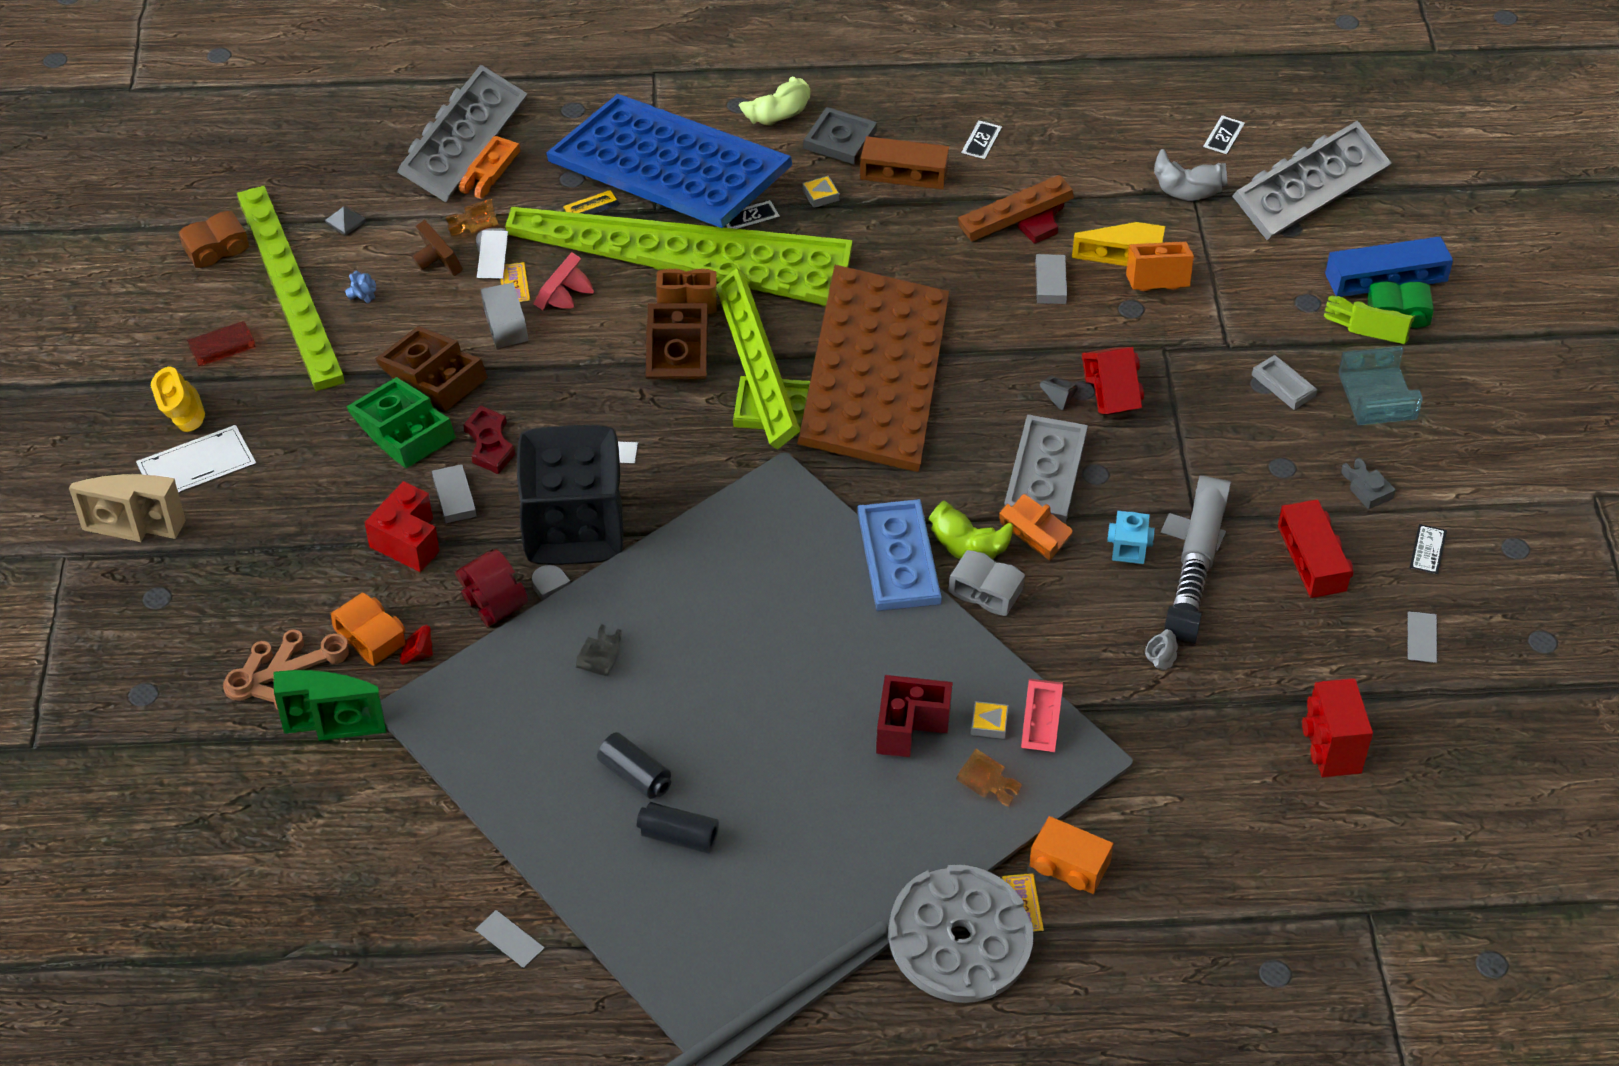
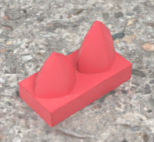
(566, 275)

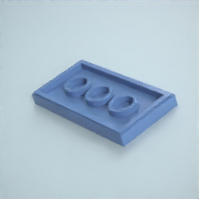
(899, 555)

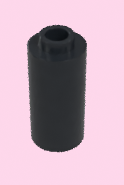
(634, 766)
(678, 827)

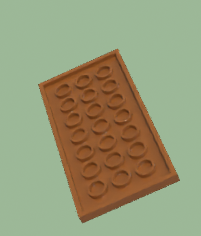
(874, 368)

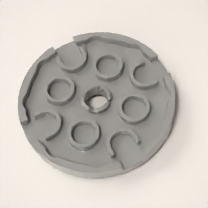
(969, 967)

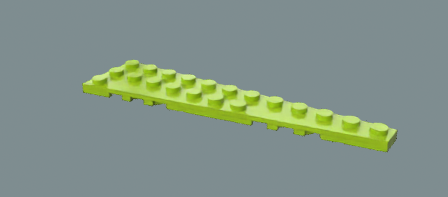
(771, 261)

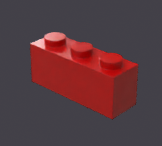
(1315, 548)

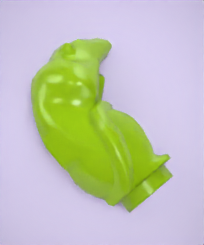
(958, 535)

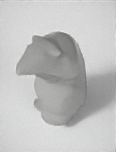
(1189, 184)

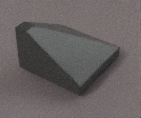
(1059, 390)

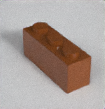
(904, 162)

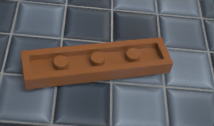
(1015, 208)

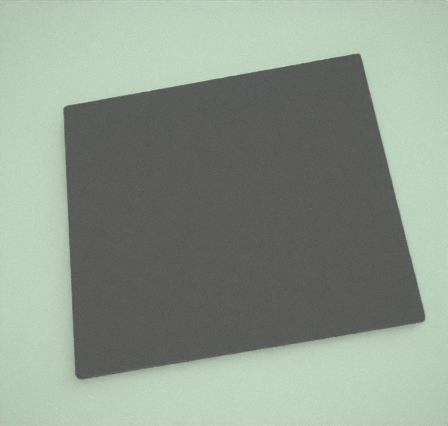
(761, 690)

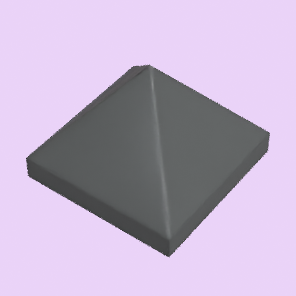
(345, 220)

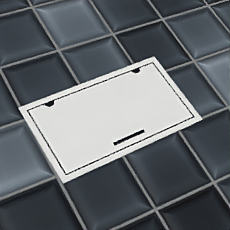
(200, 459)

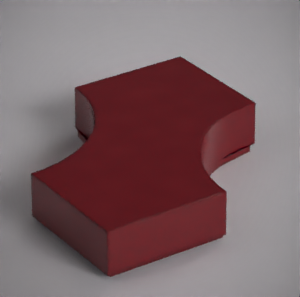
(1041, 225)
(491, 448)

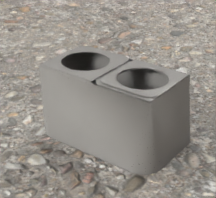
(504, 315)

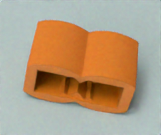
(369, 628)

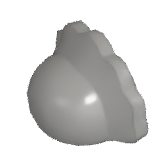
(1162, 650)

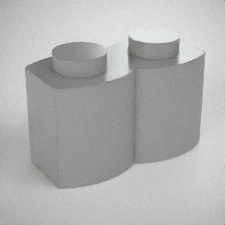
(986, 582)

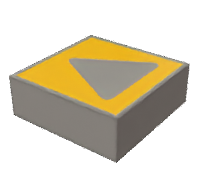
(820, 191)
(989, 720)

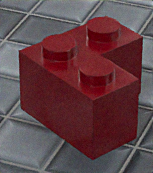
(911, 706)

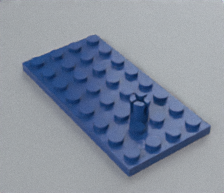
(670, 160)

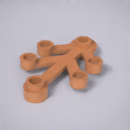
(252, 681)

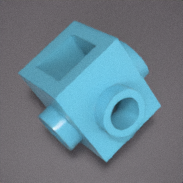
(1130, 530)

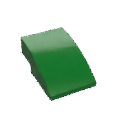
(402, 422)
(327, 703)

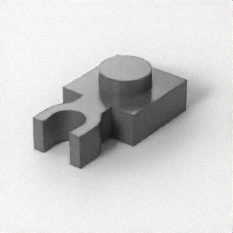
(1370, 487)

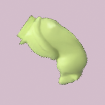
(785, 103)

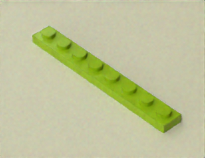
(757, 359)

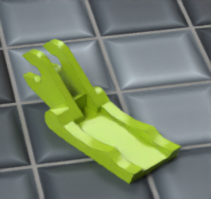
(1369, 320)

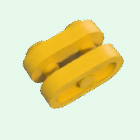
(177, 399)

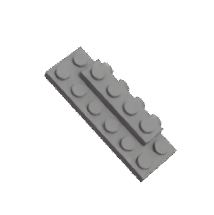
(461, 132)
(1311, 179)

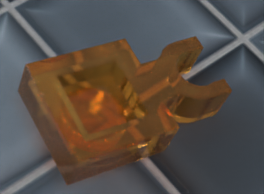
(476, 218)
(984, 775)

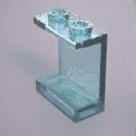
(1377, 386)

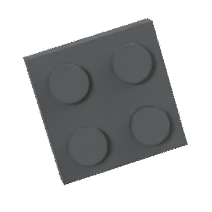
(839, 135)

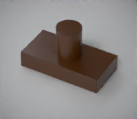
(435, 250)

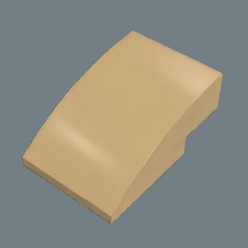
(129, 506)

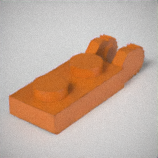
(489, 166)

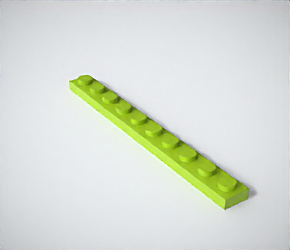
(290, 289)

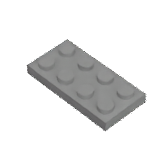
(1047, 463)

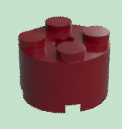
(491, 586)

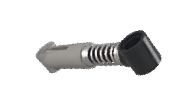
(1197, 557)

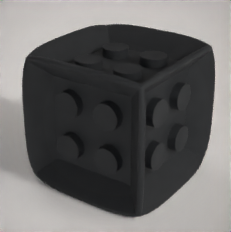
(570, 494)

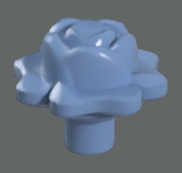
(361, 286)

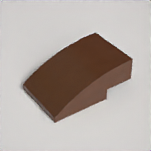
(677, 341)
(433, 366)

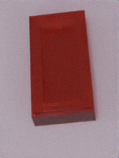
(221, 343)

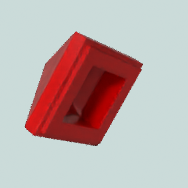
(417, 646)

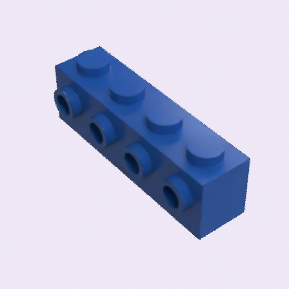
(1401, 262)

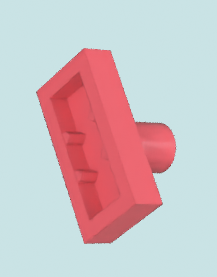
(1042, 715)

